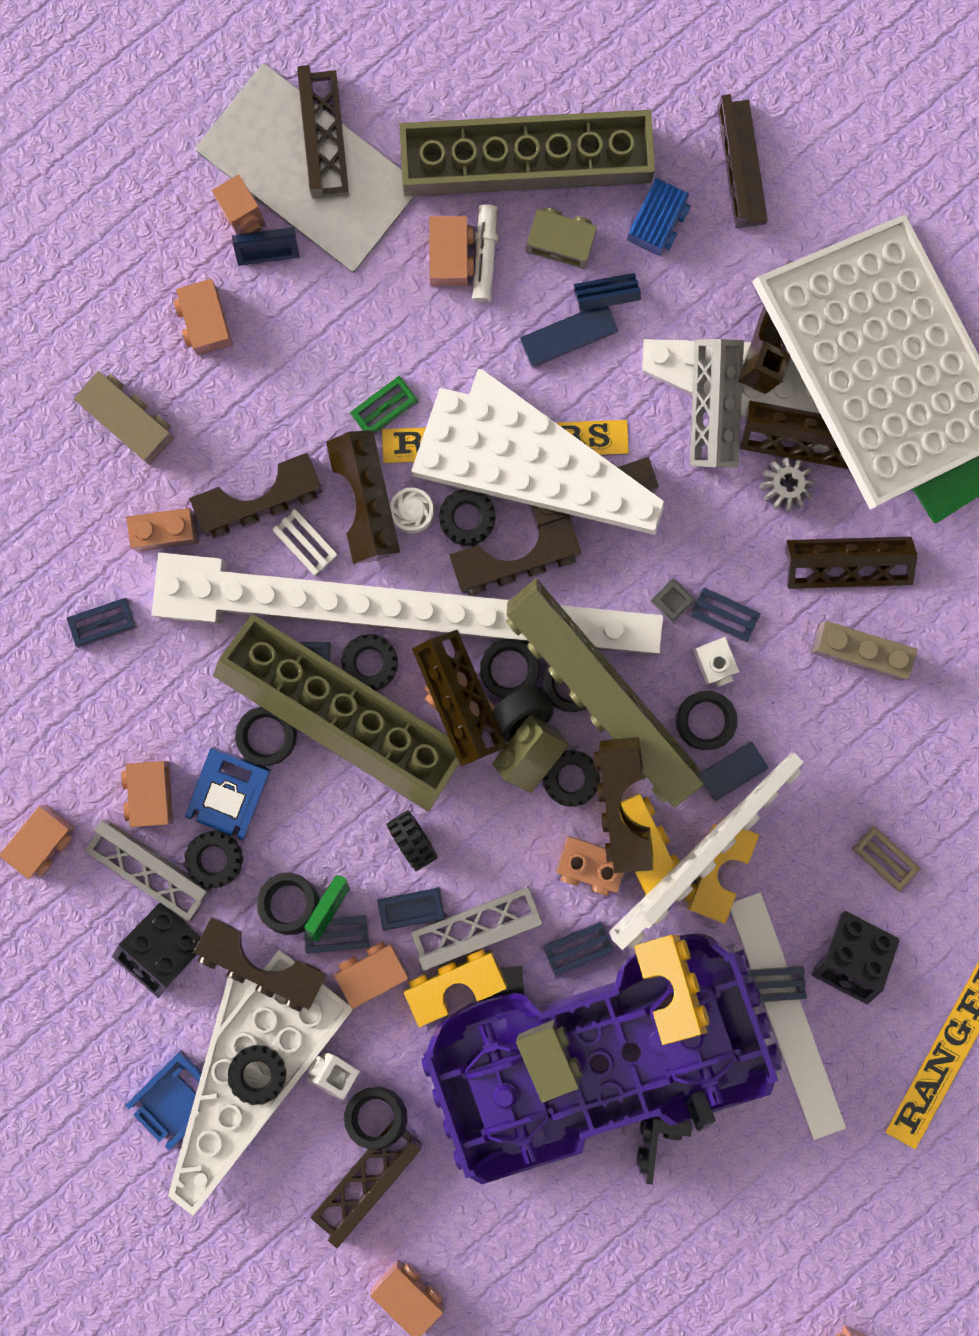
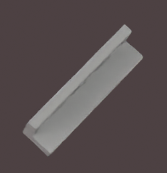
(722, 403)
(151, 860)
(478, 940)

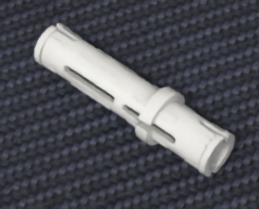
(485, 248)

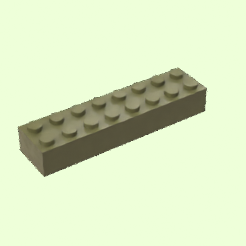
(527, 152)
(602, 691)
(338, 711)

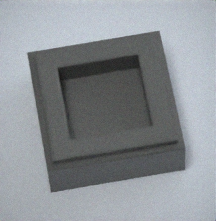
(672, 600)

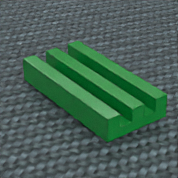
(398, 381)
(327, 908)

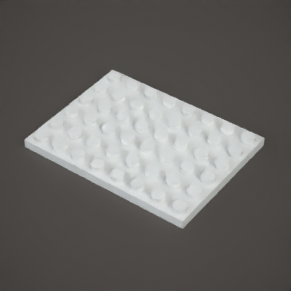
(880, 357)

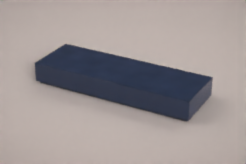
(568, 335)

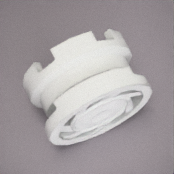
(412, 510)

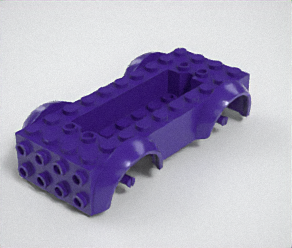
(496, 1108)

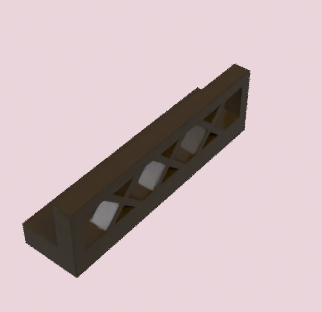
(311, 128)
(741, 162)
(783, 423)
(852, 556)
(454, 699)
(371, 1194)

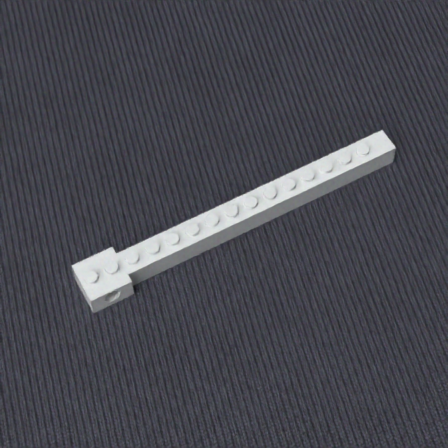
(202, 589)

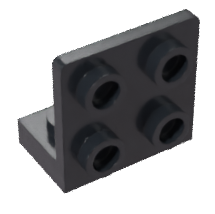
(157, 949)
(857, 958)
(650, 1129)

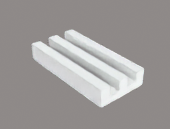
(287, 522)

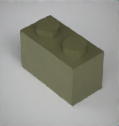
(561, 237)
(530, 754)
(549, 1061)

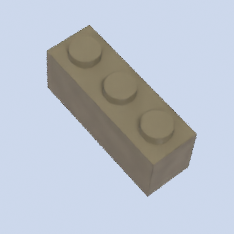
(125, 416)
(864, 651)

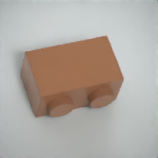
(239, 206)
(449, 250)
(203, 317)
(162, 529)
(148, 794)
(38, 842)
(371, 974)
(408, 1299)

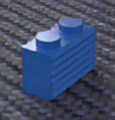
(658, 217)

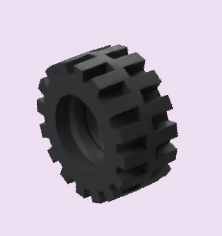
(458, 535)
(373, 642)
(590, 785)
(412, 840)
(199, 873)
(242, 1089)

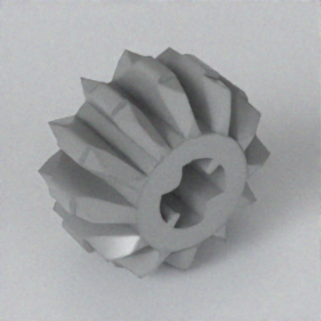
(794, 477)

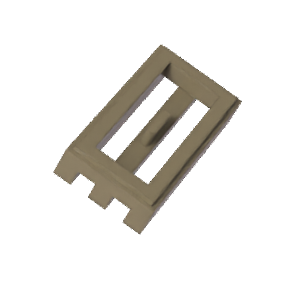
(866, 840)

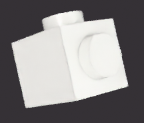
(716, 662)
(332, 1075)

